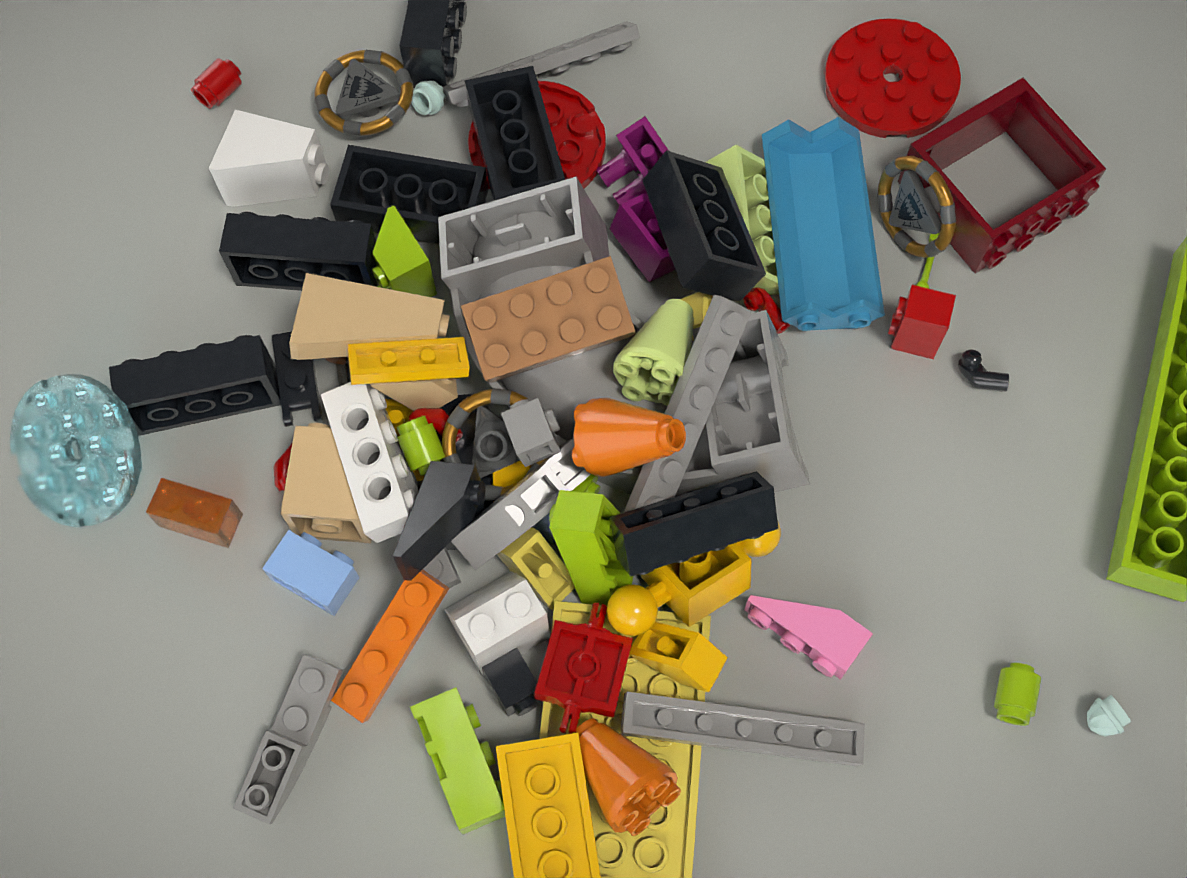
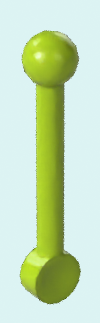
(928, 265)

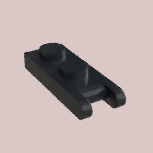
(295, 381)

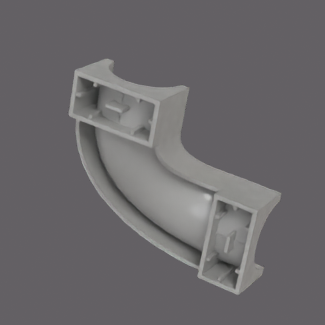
(559, 230)

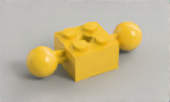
(689, 587)

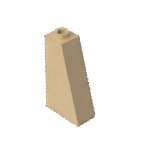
(349, 312)

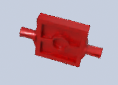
(583, 668)

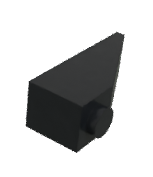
(438, 515)

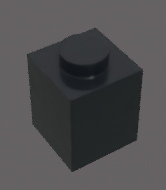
(512, 683)

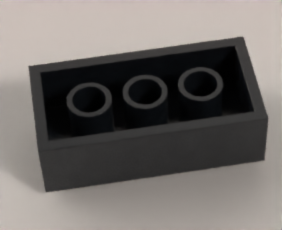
(431, 39)
(513, 132)
(414, 184)
(703, 227)
(283, 248)
(197, 384)

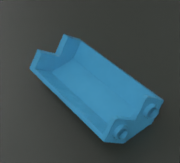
(822, 226)

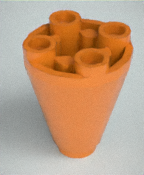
(622, 436)
(624, 777)

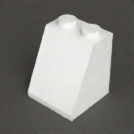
(267, 161)
(500, 619)

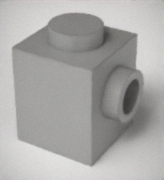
(532, 431)

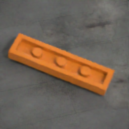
(389, 645)

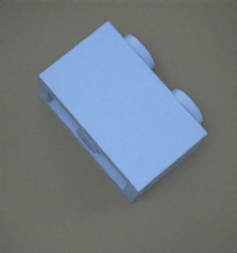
(311, 571)

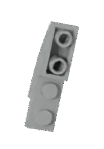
(519, 507)
(290, 740)

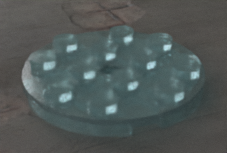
(107, 442)

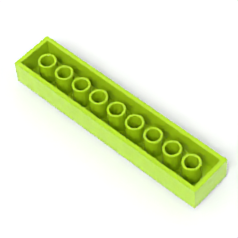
(1153, 515)

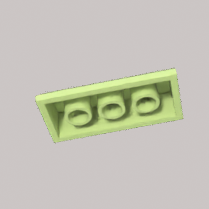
(749, 187)

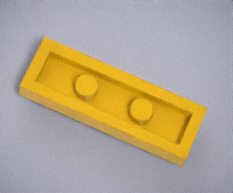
(408, 360)

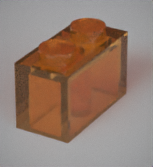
(194, 512)

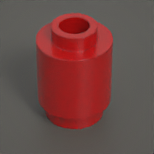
(216, 83)

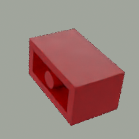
(921, 321)

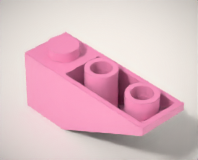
(817, 631)

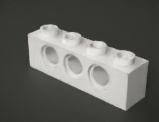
(345, 410)

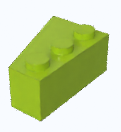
(586, 544)
(460, 759)

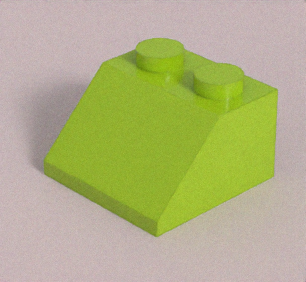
(401, 259)

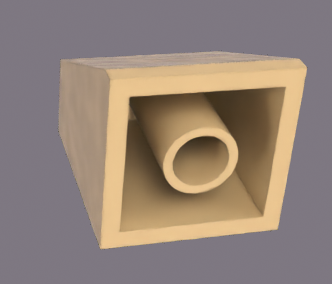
(317, 489)

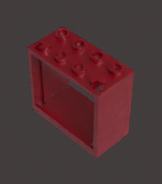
(1043, 139)

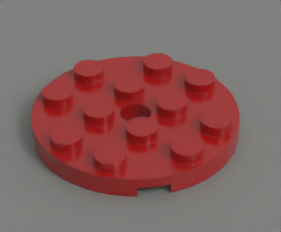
(892, 46)
(575, 129)

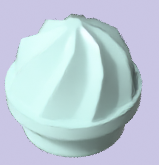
(428, 97)
(1107, 717)

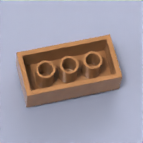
(548, 320)

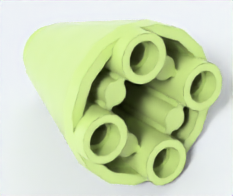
(656, 354)

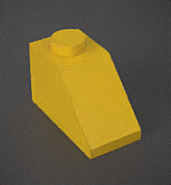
(680, 655)

